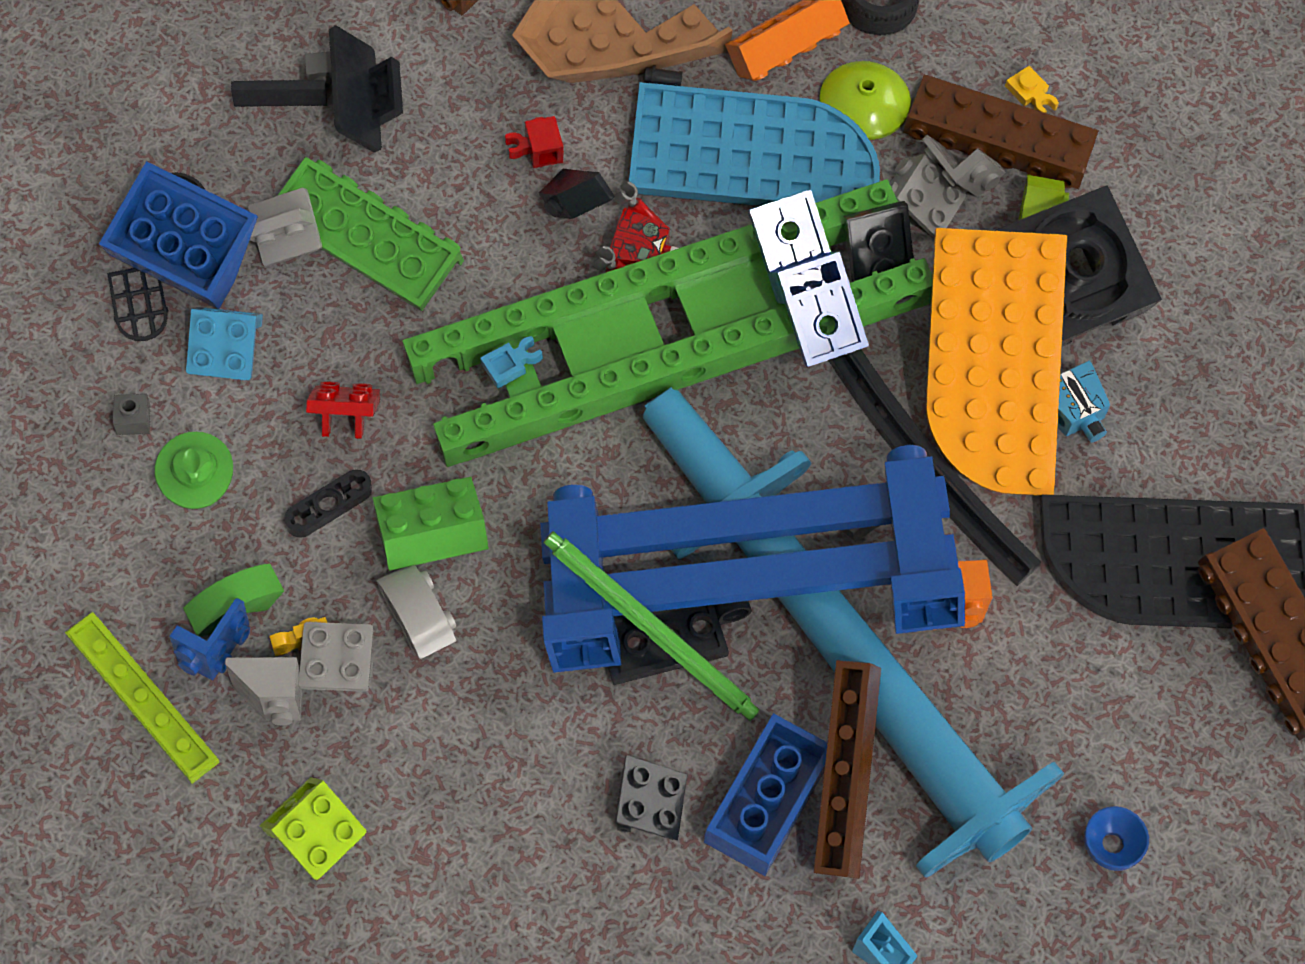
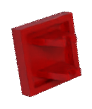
(337, 400)

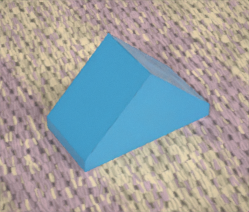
(883, 943)

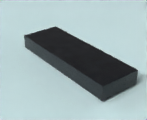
(279, 93)

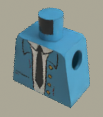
(1082, 402)

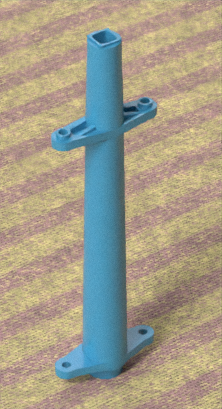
(906, 718)

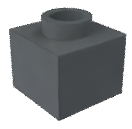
(319, 67)
(135, 421)

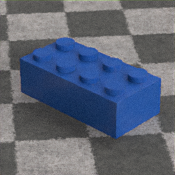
(768, 795)

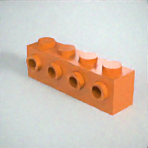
(786, 35)

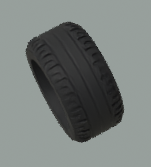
(880, 19)

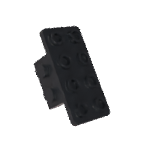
(362, 91)

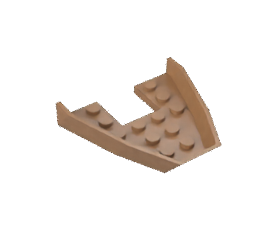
(603, 41)

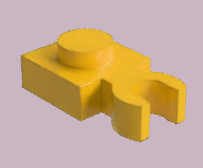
(1031, 88)
(287, 641)

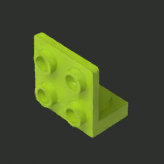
(314, 827)

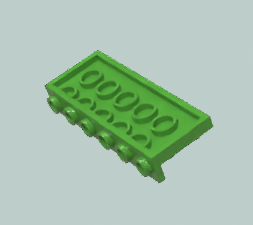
(374, 237)

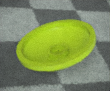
(876, 110)

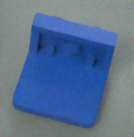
(210, 656)

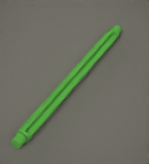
(651, 625)

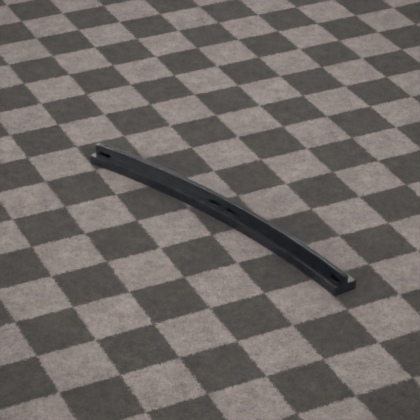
(965, 507)

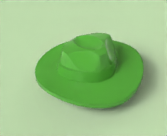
(194, 470)

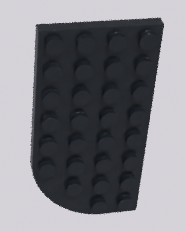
(1142, 554)

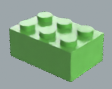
(430, 523)

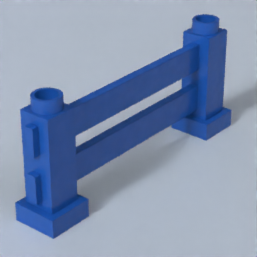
(917, 564)

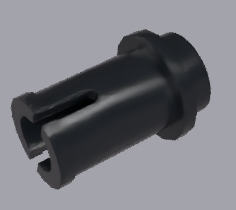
(662, 76)

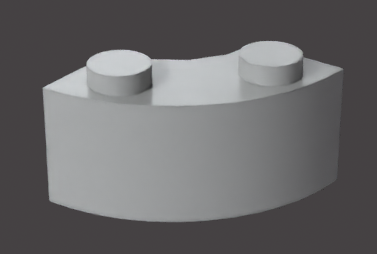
(417, 610)

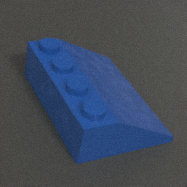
(180, 235)

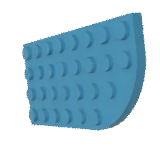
(745, 146)

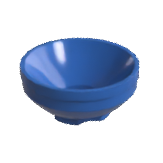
(1127, 827)

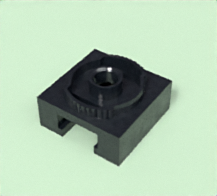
(1120, 277)

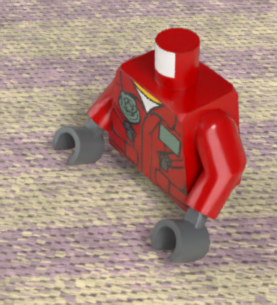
(637, 236)

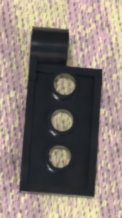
(654, 659)

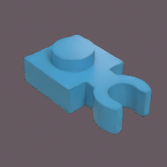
(508, 364)

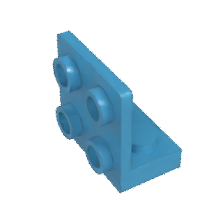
(222, 343)

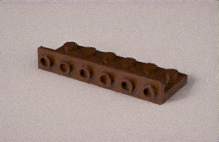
(1002, 130)
(1266, 617)

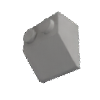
(268, 686)

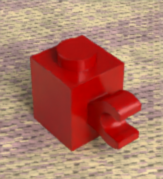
(541, 142)

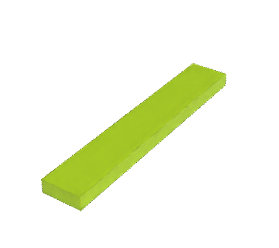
(142, 697)

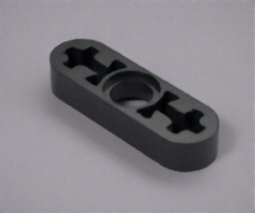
(330, 490)

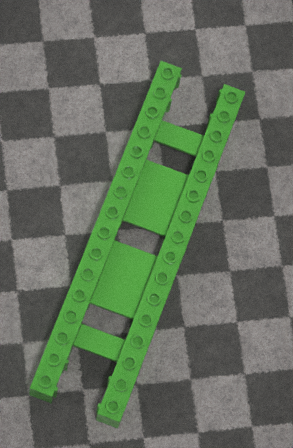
(615, 342)

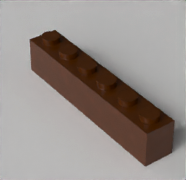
(847, 769)

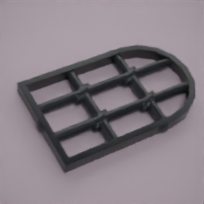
(131, 315)

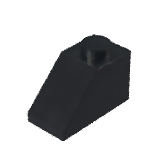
(575, 193)

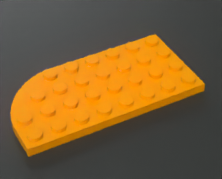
(997, 356)

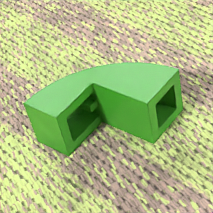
(254, 586)

